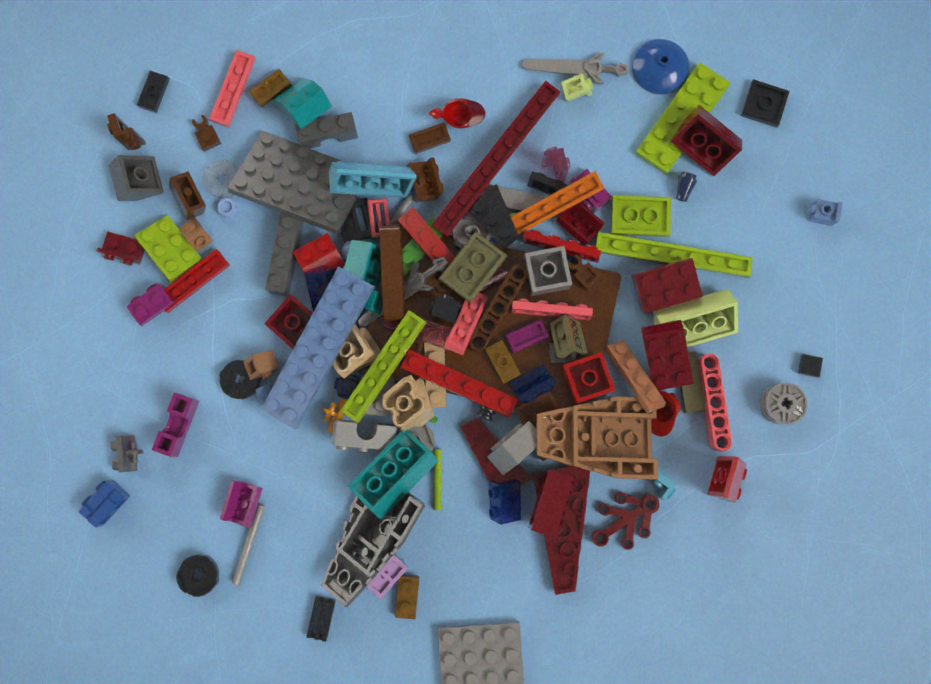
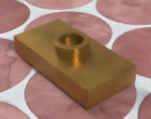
(270, 88)
(502, 362)

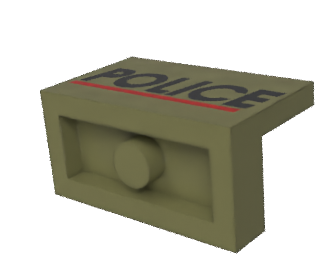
(567, 336)

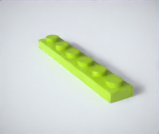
(383, 366)

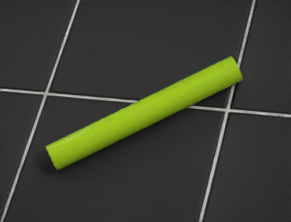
(438, 481)

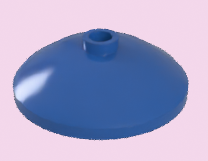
(658, 76)

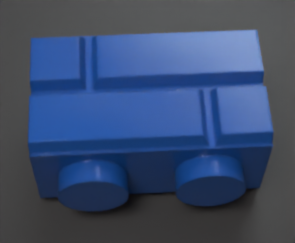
(103, 503)

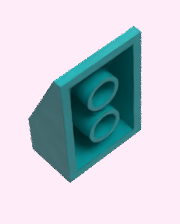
(303, 102)

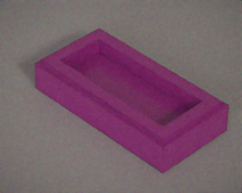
(527, 336)

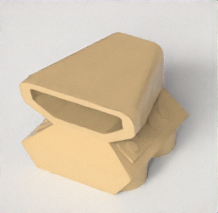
(356, 353)
(408, 403)

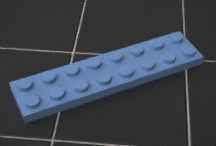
(317, 348)

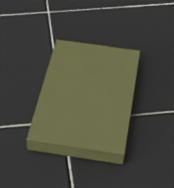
(473, 267)

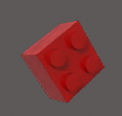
(588, 378)

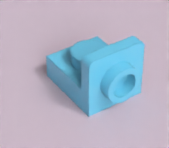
(668, 484)

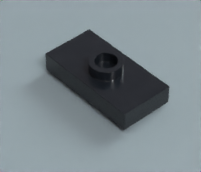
(153, 91)

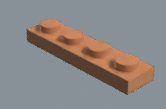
(635, 376)

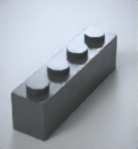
(283, 258)

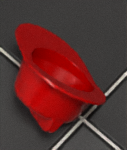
(666, 415)

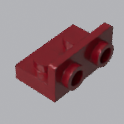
(121, 248)

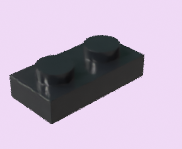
(545, 184)

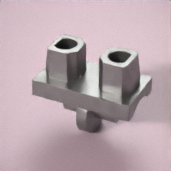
(126, 452)

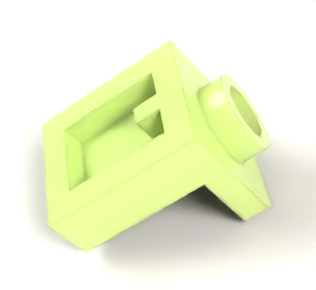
(577, 87)

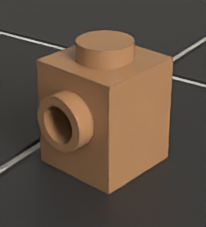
(261, 365)

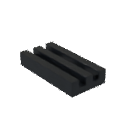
(317, 636)

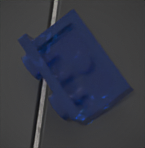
(317, 283)
(533, 383)
(505, 501)

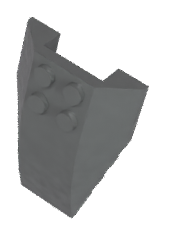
(368, 546)

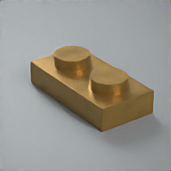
(407, 597)

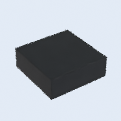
(810, 365)

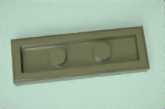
(692, 394)

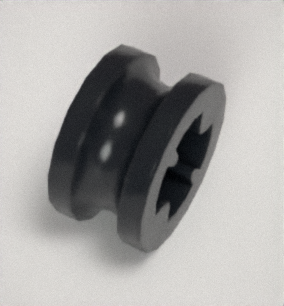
(486, 413)

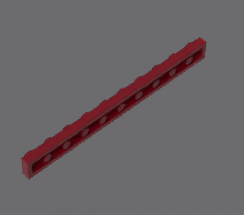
(495, 159)

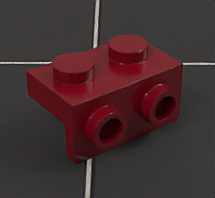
(580, 223)

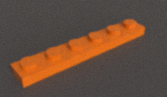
(557, 202)

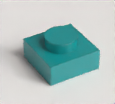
(374, 303)

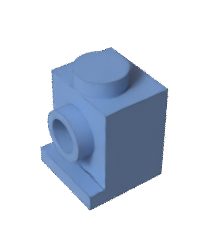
(830, 217)

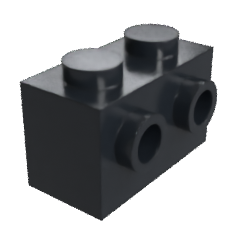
(445, 310)

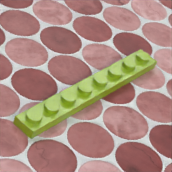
(668, 253)

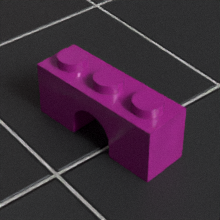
(172, 437)

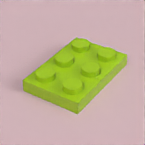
(641, 216)
(168, 248)

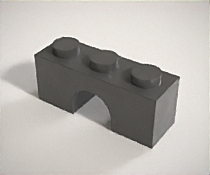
(338, 126)

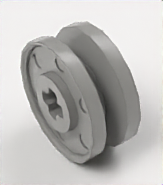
(795, 403)

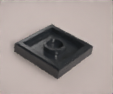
(765, 103)

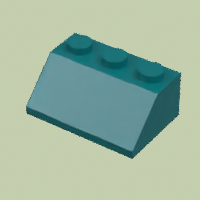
(364, 262)

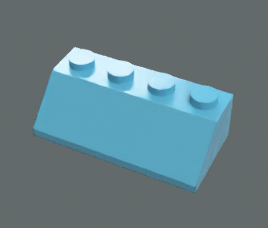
(370, 179)

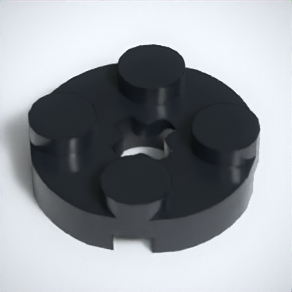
(233, 389)
(193, 586)

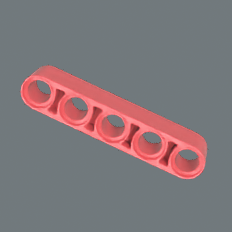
(721, 410)

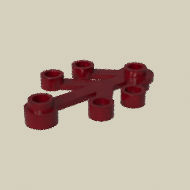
(628, 518)

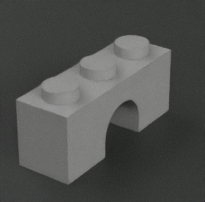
(345, 435)

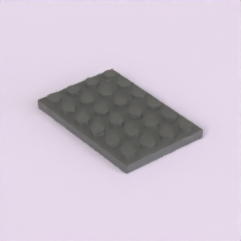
(292, 182)

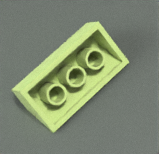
(703, 317)

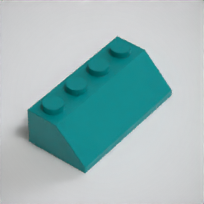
(393, 473)

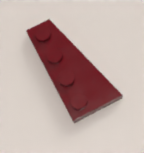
(481, 441)

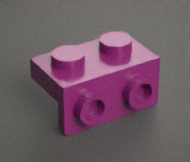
(150, 304)
(241, 503)

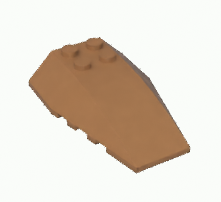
(600, 437)

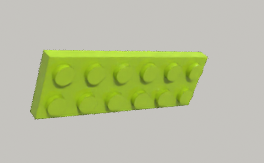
(701, 88)

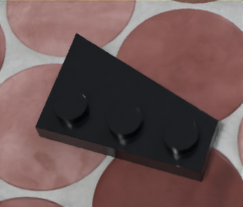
(494, 217)

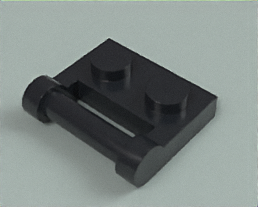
(351, 229)

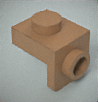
(195, 234)

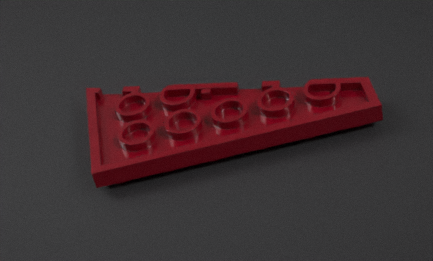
(566, 547)

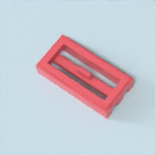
(371, 217)

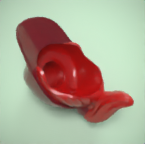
(460, 113)

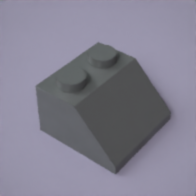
(135, 177)

